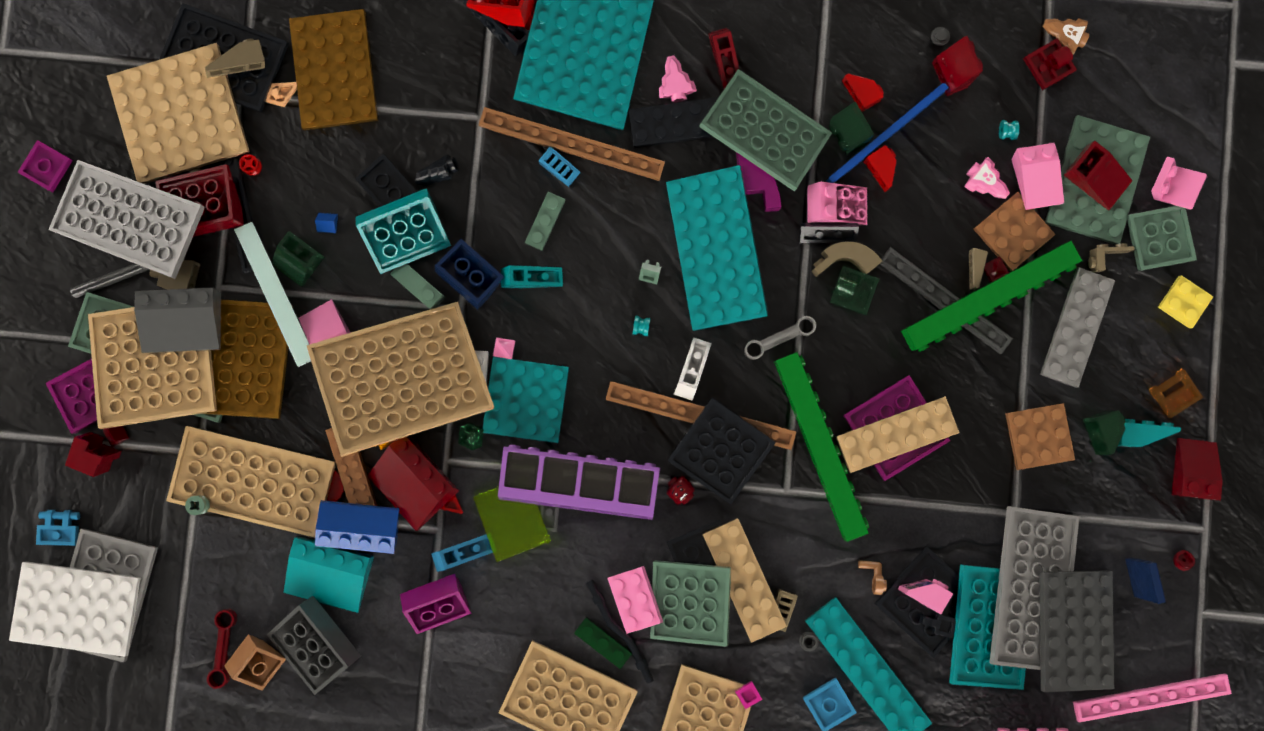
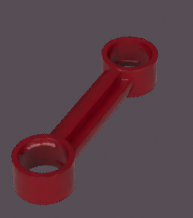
(221, 648)

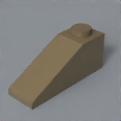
(240, 58)

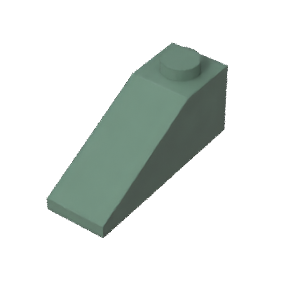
(418, 286)

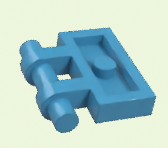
(57, 534)

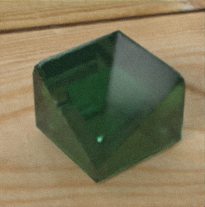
(470, 436)

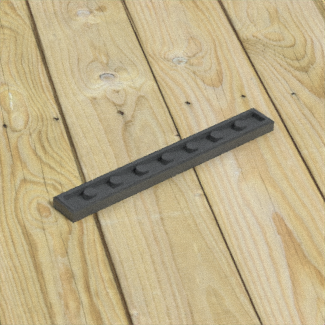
(941, 298)

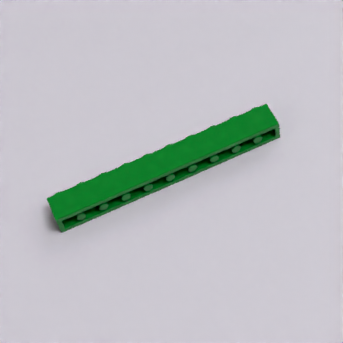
(990, 296)
(821, 447)

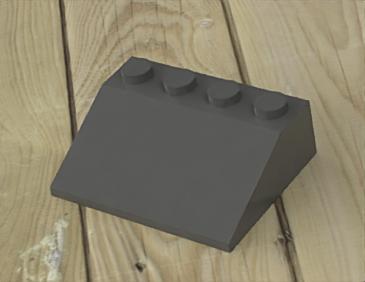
(178, 319)
(313, 645)

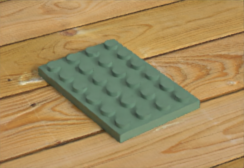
(765, 130)
(1080, 211)

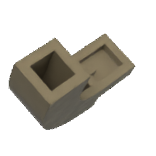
(856, 253)

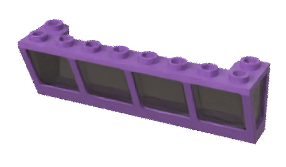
(578, 482)

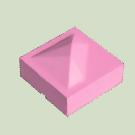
(504, 348)

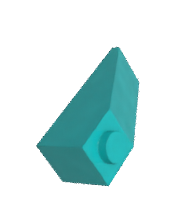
(531, 277)

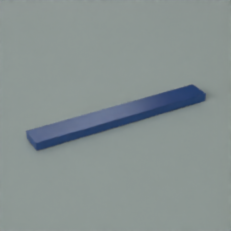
(900, 123)

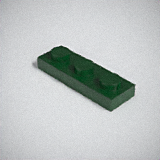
(603, 643)

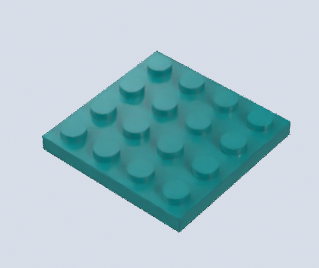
(526, 399)

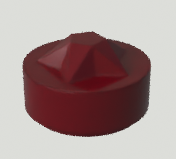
(1184, 560)

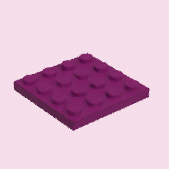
(889, 402)

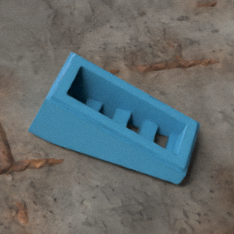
(543, 162)

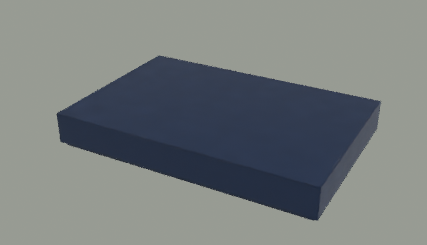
(1145, 580)

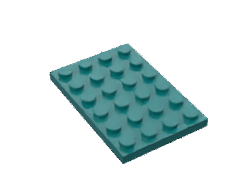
(975, 630)

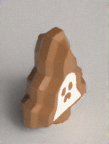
(1069, 32)

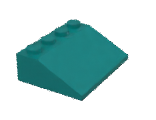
(402, 231)
(327, 573)

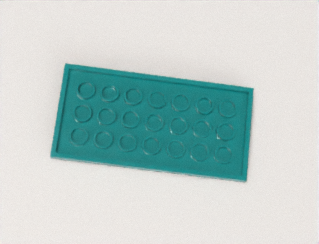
(717, 248)

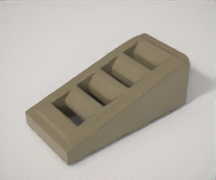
(977, 262)
(793, 598)

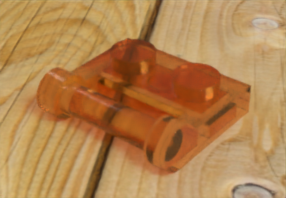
(1180, 398)

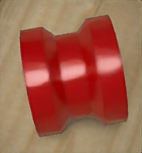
(247, 161)

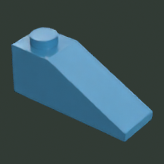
(461, 553)

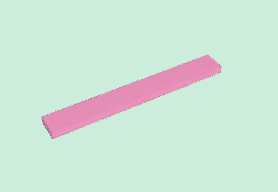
(1152, 697)

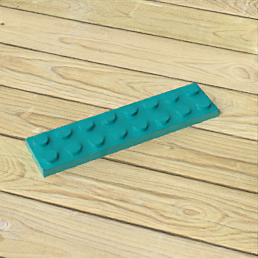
(866, 669)

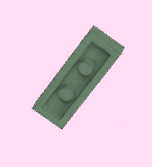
(545, 221)

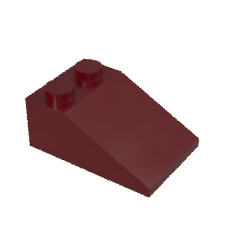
(1197, 470)

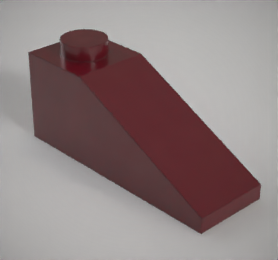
(724, 54)

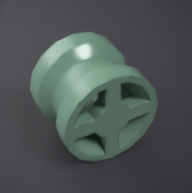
(202, 505)

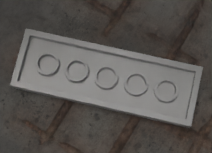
(1077, 327)

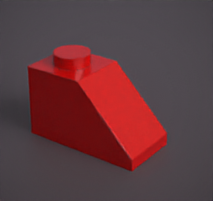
(863, 91)
(882, 166)

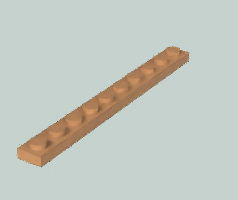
(571, 144)
(685, 410)

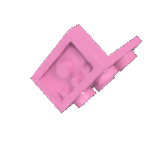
(1178, 185)

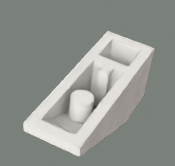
(692, 369)

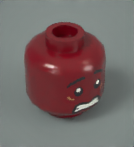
(680, 490)

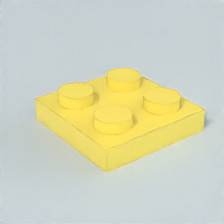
(1185, 302)

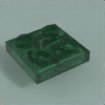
(854, 290)

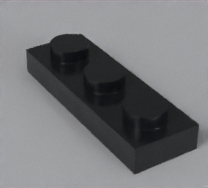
(828, 232)

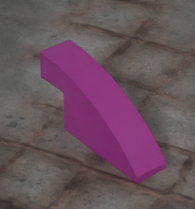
(758, 182)

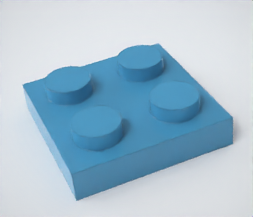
(829, 705)

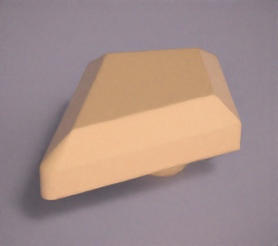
(281, 93)

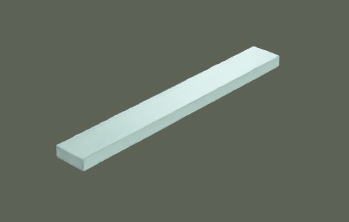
(274, 292)

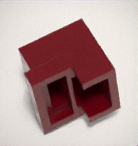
(91, 455)

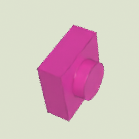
(748, 695)

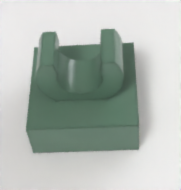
(649, 272)

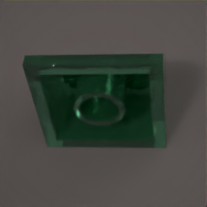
(851, 128)
(1105, 431)

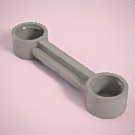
(780, 337)

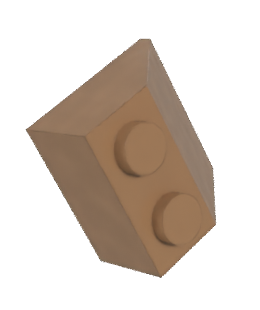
(254, 663)

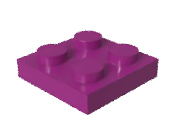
(45, 166)

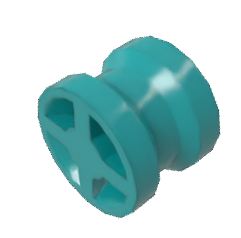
(1009, 130)
(641, 326)

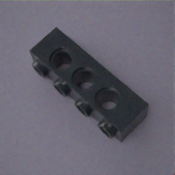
(511, 36)

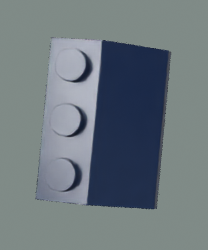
(469, 274)

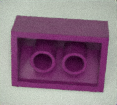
(435, 604)

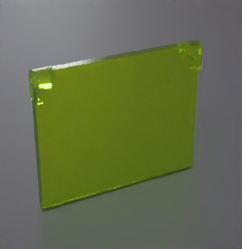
(510, 525)

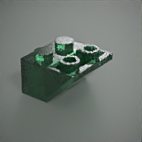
(296, 258)

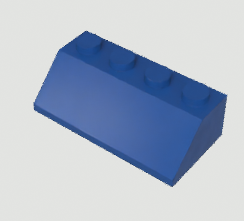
(357, 527)

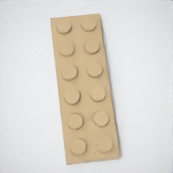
(897, 434)
(748, 585)

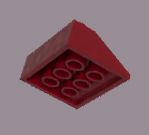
(214, 191)
(412, 481)

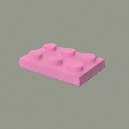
(635, 599)

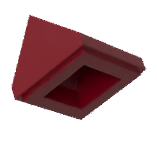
(115, 435)

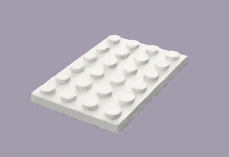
(75, 609)

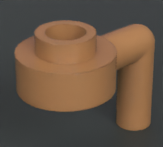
(878, 583)

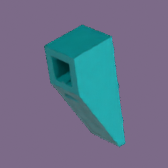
(1143, 434)

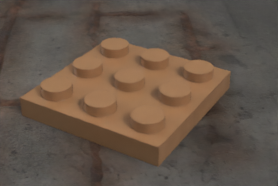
(1014, 232)
(1040, 436)

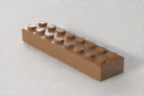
(352, 474)

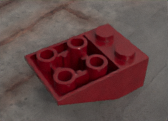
(958, 66)
(1099, 175)

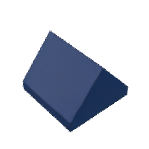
(326, 222)

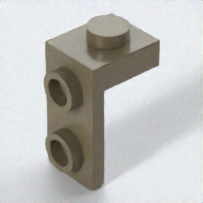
(1097, 256)

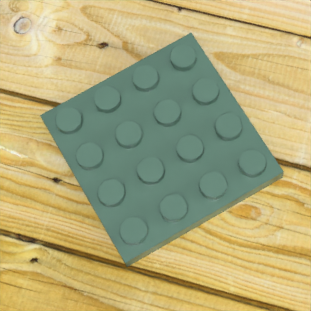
(692, 602)

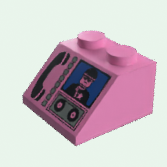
(929, 593)

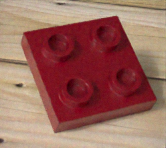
(1050, 63)

